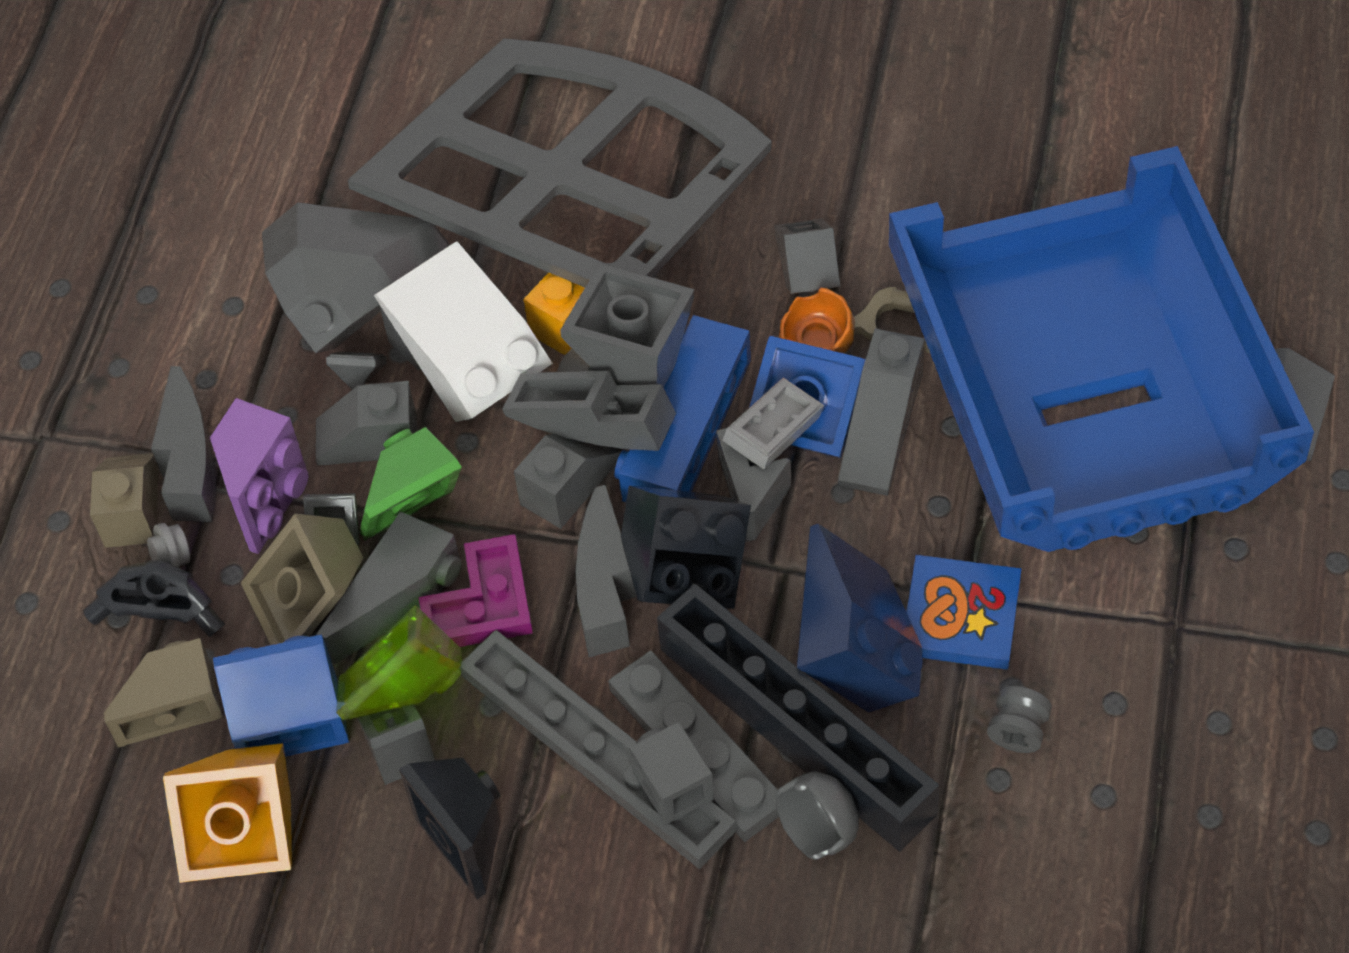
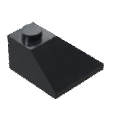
(457, 815)

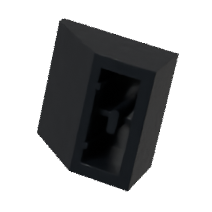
(683, 541)

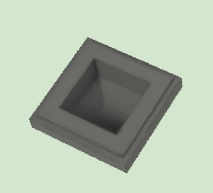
(355, 367)
(334, 506)

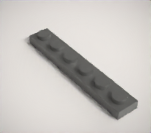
(586, 742)

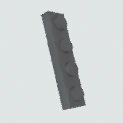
(659, 701)

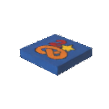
(964, 610)

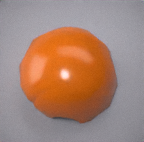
(820, 321)

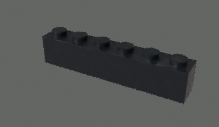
(797, 715)

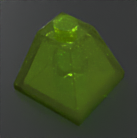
(400, 668)

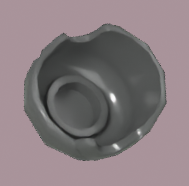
(817, 814)

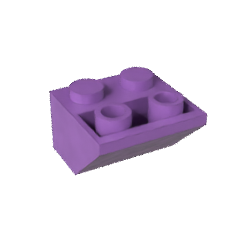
(259, 468)

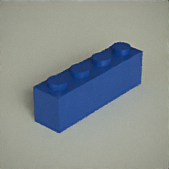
(701, 392)

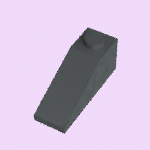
(882, 411)
(405, 565)

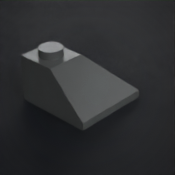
(629, 325)

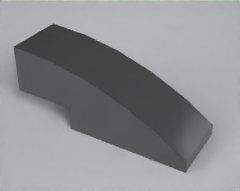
(592, 409)
(184, 453)
(602, 577)

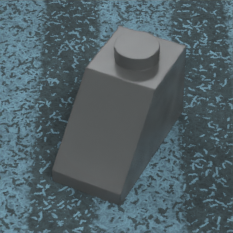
(807, 256)
(363, 421)
(561, 476)

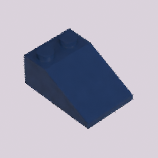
(856, 627)

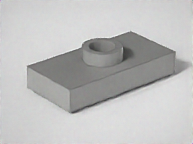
(773, 423)

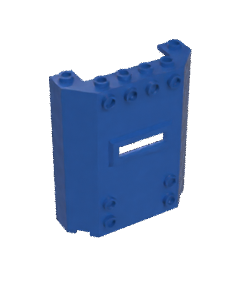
(1088, 307)

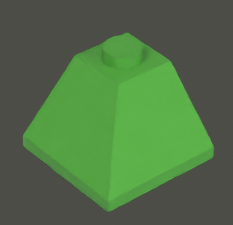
(407, 478)

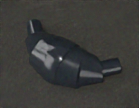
(154, 592)

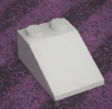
(461, 331)

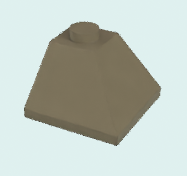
(302, 576)

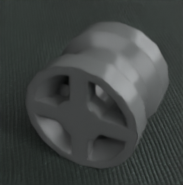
(1019, 719)

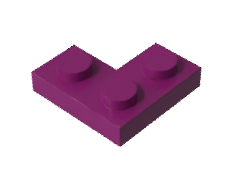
(493, 601)

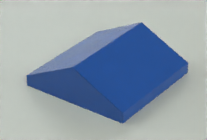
(825, 376)

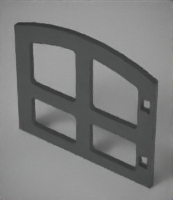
(564, 167)

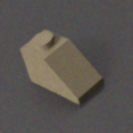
(125, 499)
(165, 694)

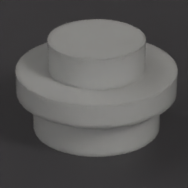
(169, 545)

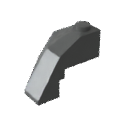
(335, 260)

